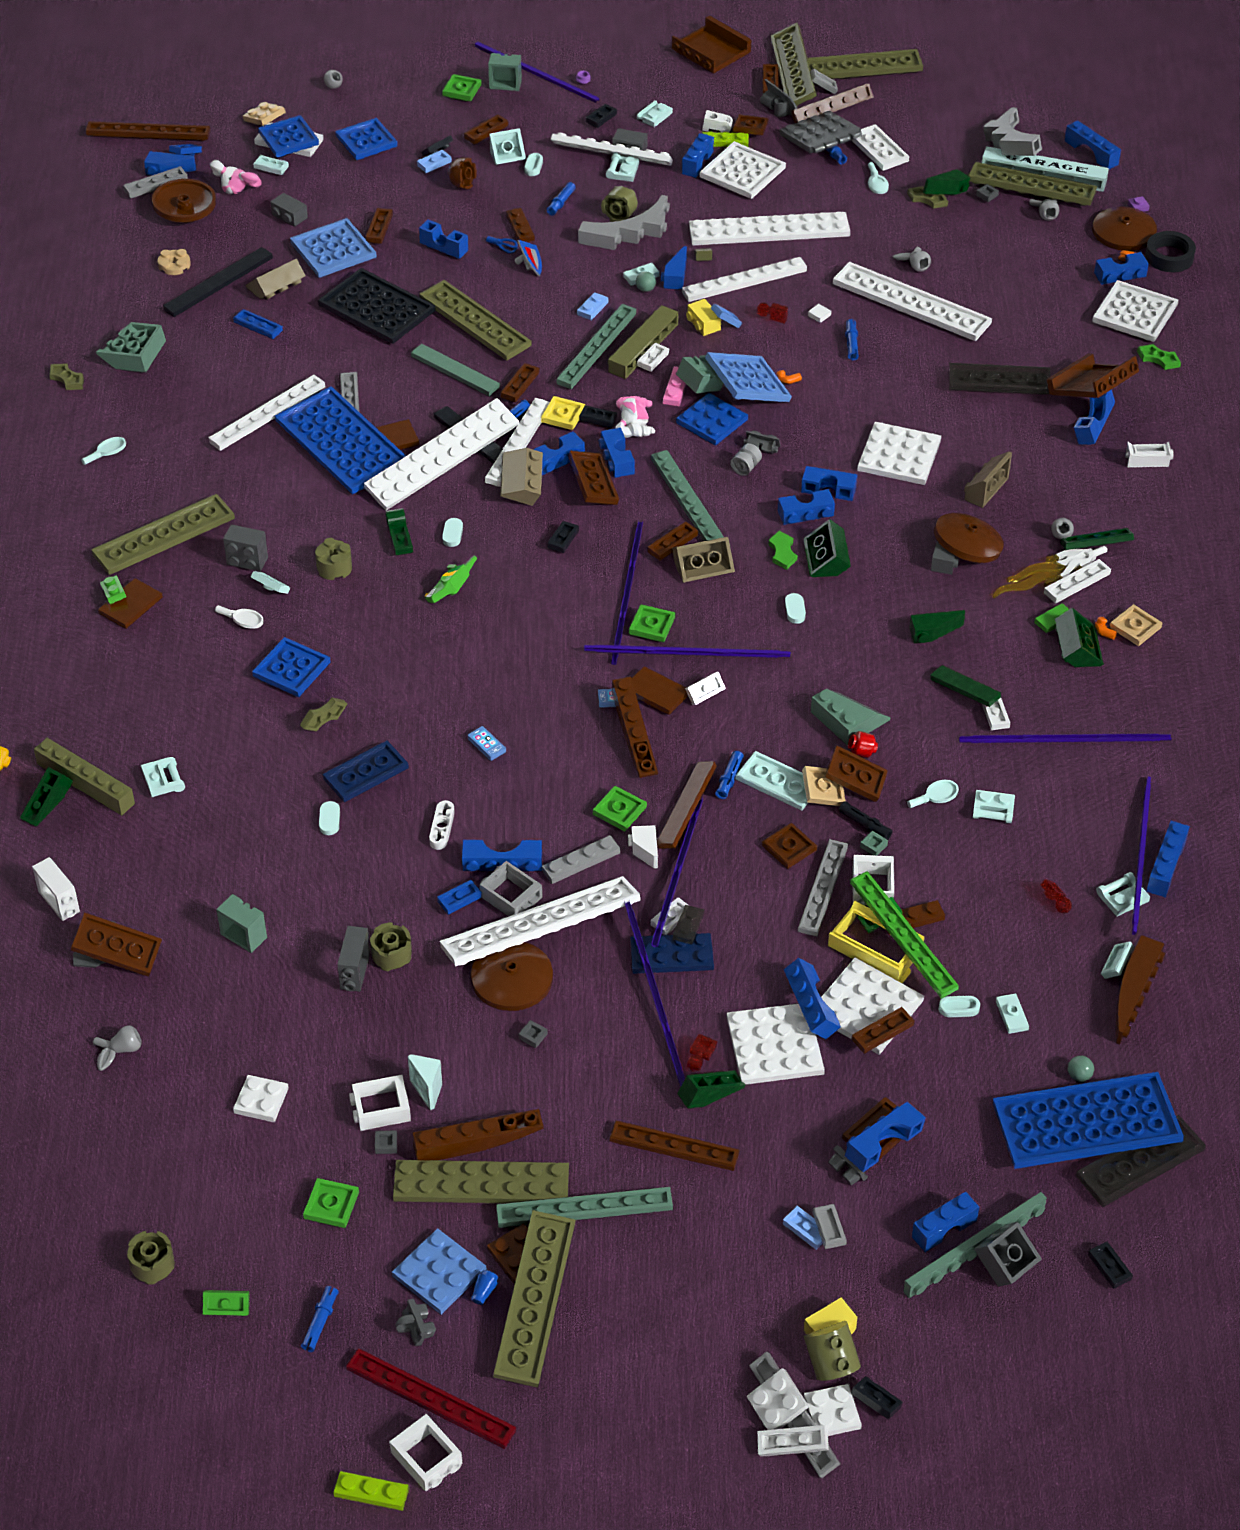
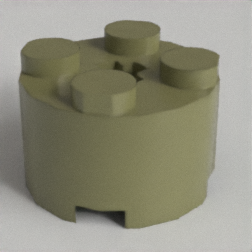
(619, 203)
(333, 559)
(391, 946)
(150, 1256)

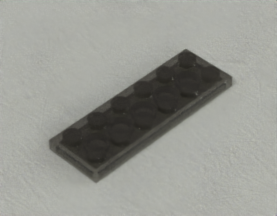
(999, 378)
(1127, 1170)

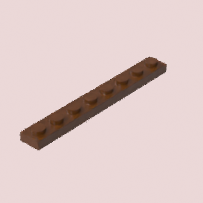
(146, 130)

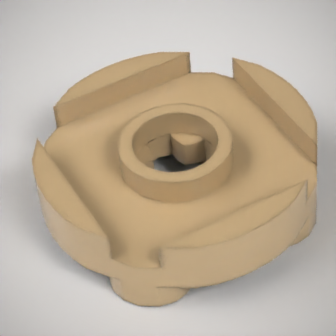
(180, 258)

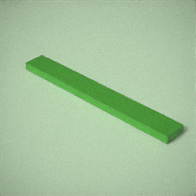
(904, 934)

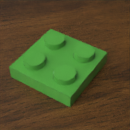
(461, 87)
(652, 623)
(619, 808)
(331, 1203)

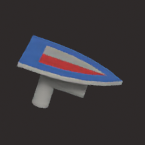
(530, 257)

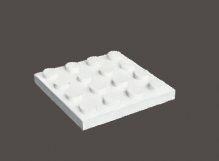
(742, 170)
(1135, 310)
(899, 453)
(867, 995)
(774, 1044)

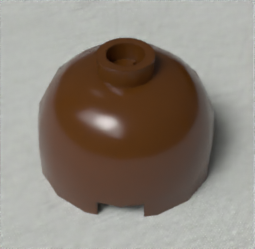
(462, 172)

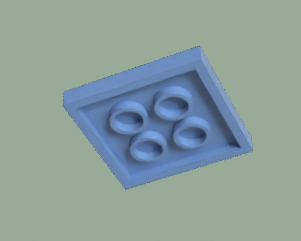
(438, 1271)

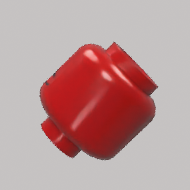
(862, 744)

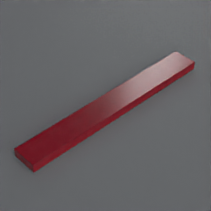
(431, 1398)

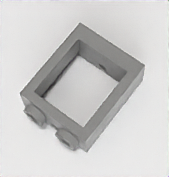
(524, 902)

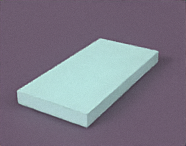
(774, 779)

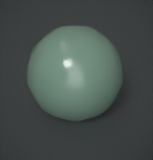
(645, 281)
(1080, 1068)

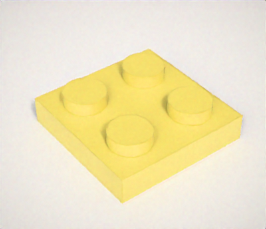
(562, 413)

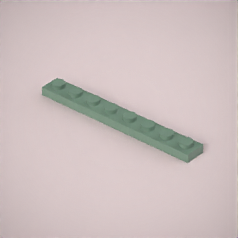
(596, 346)
(686, 496)
(588, 1206)
(953, 1259)

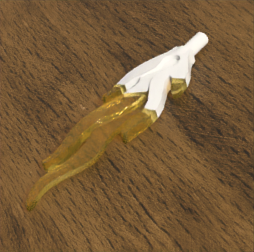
(1055, 568)

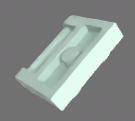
(627, 170)
(156, 777)
(993, 806)
(1123, 900)

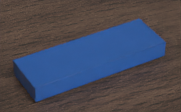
(258, 324)

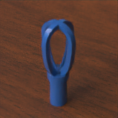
(498, 242)

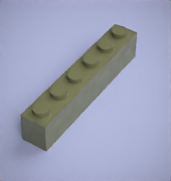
(653, 331)
(85, 776)

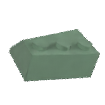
(134, 347)
(845, 715)

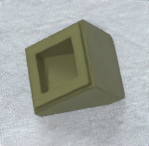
(703, 254)

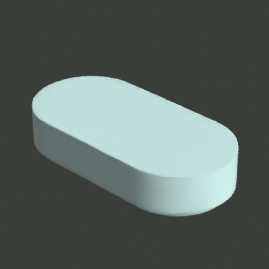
(533, 164)
(452, 532)
(795, 608)
(329, 818)
(959, 1006)

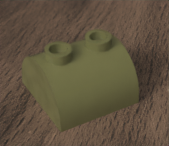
(832, 1352)

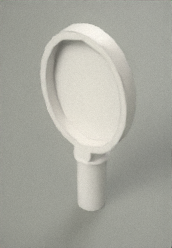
(243, 617)

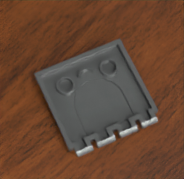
(821, 132)

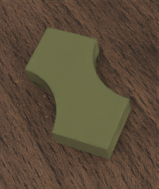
(934, 200)
(70, 379)
(318, 717)

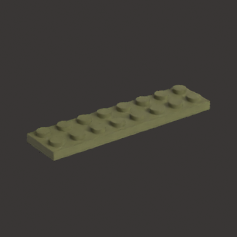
(867, 63)
(793, 64)
(1033, 183)
(476, 320)
(162, 534)
(479, 1181)
(534, 1299)

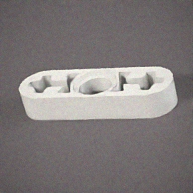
(439, 818)

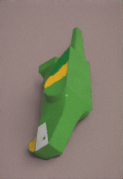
(450, 581)

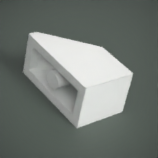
(644, 844)

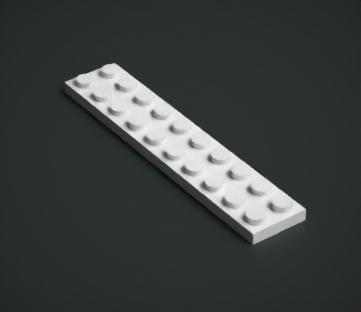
(769, 228)
(912, 301)
(441, 454)
(539, 921)

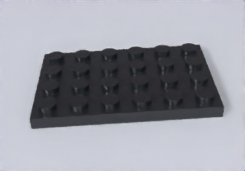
(376, 305)

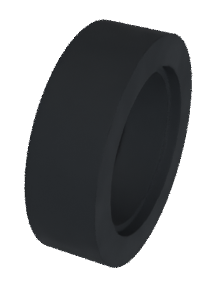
(1171, 239)

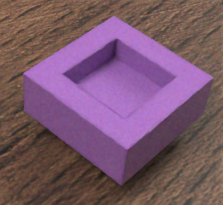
(1139, 203)

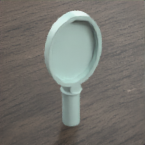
(876, 182)
(106, 448)
(937, 792)

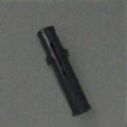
(863, 819)

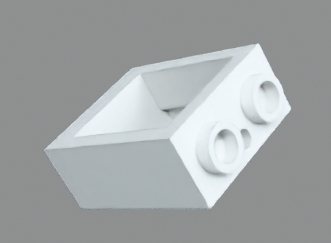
(883, 865)
(56, 889)
(382, 1117)
(412, 1436)

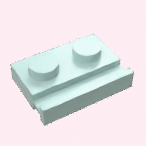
(654, 113)

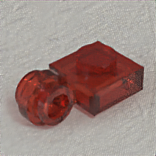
(777, 312)
(1053, 891)
(703, 1048)

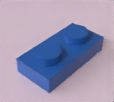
(188, 149)
(459, 897)

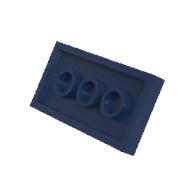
(365, 771)
(674, 955)

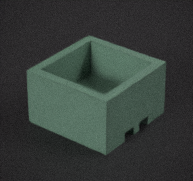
(505, 72)
(699, 375)
(241, 924)

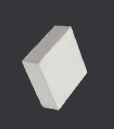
(819, 313)

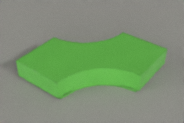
(1166, 359)
(783, 554)

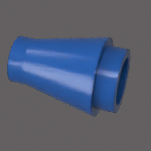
(484, 1286)

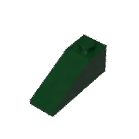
(947, 183)
(934, 625)
(46, 796)
(707, 1088)

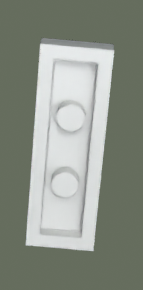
(793, 1440)

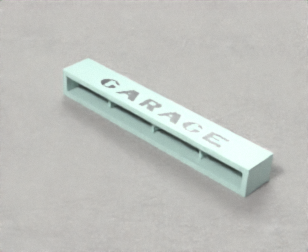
(1049, 167)

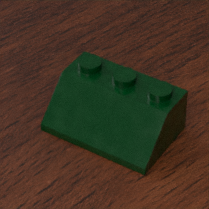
(827, 550)
(1078, 640)

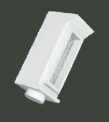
(1148, 455)

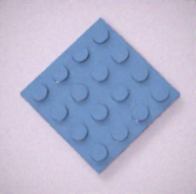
(333, 247)
(748, 377)

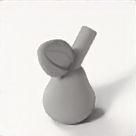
(1047, 208)
(919, 259)
(124, 1041)

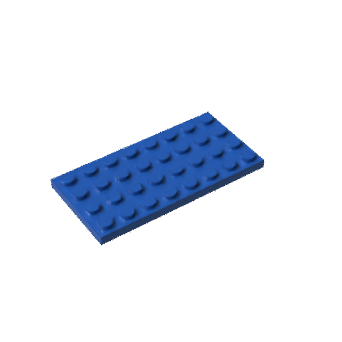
(340, 438)
(1087, 1120)

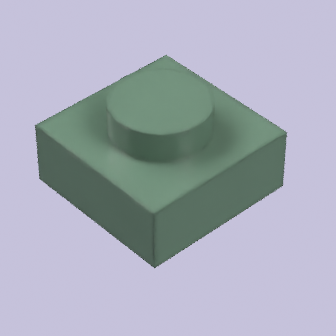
(874, 843)

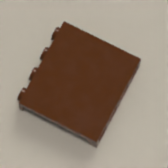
(713, 45)
(1090, 379)

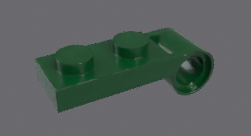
(398, 531)

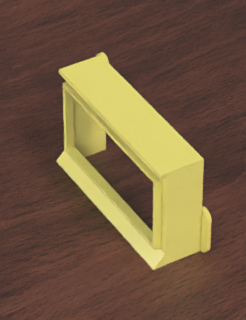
(853, 949)

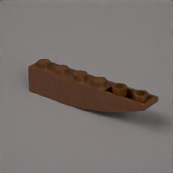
(633, 727)
(1135, 982)
(474, 1135)

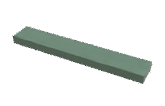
(455, 369)

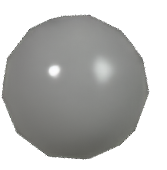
(333, 79)
(1062, 528)

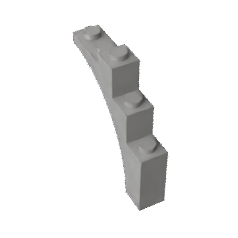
(1010, 140)
(630, 230)

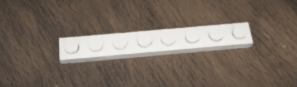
(606, 147)
(744, 279)
(266, 412)
(519, 438)

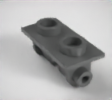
(769, 443)

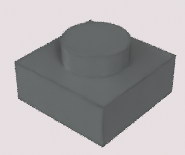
(987, 193)
(533, 1034)
(385, 1142)

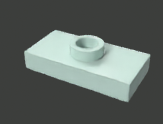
(271, 165)
(631, 275)
(270, 583)
(1117, 959)
(1012, 1013)

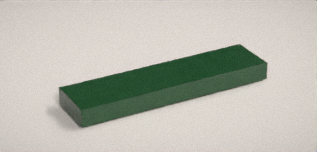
(1097, 538)
(965, 686)

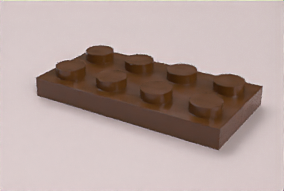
(593, 477)
(116, 944)

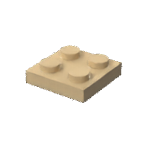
(263, 113)
(1136, 625)
(820, 789)

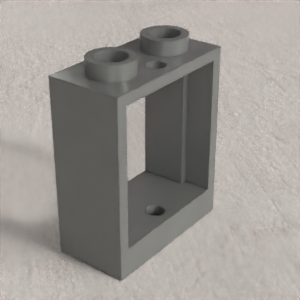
(353, 958)

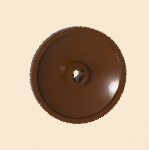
(183, 200)
(1123, 228)
(968, 537)
(513, 977)

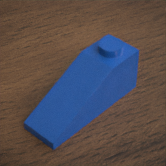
(159, 162)
(675, 271)

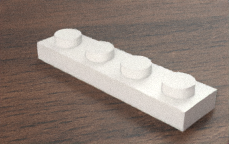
(1077, 581)

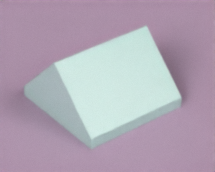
(506, 146)
(426, 1078)

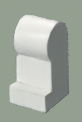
(717, 122)

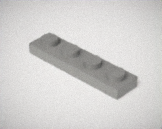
(152, 182)
(580, 859)

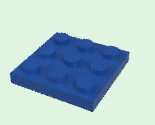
(288, 136)
(366, 138)
(712, 418)
(291, 667)

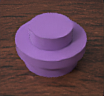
(583, 77)

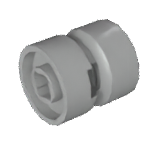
(746, 459)

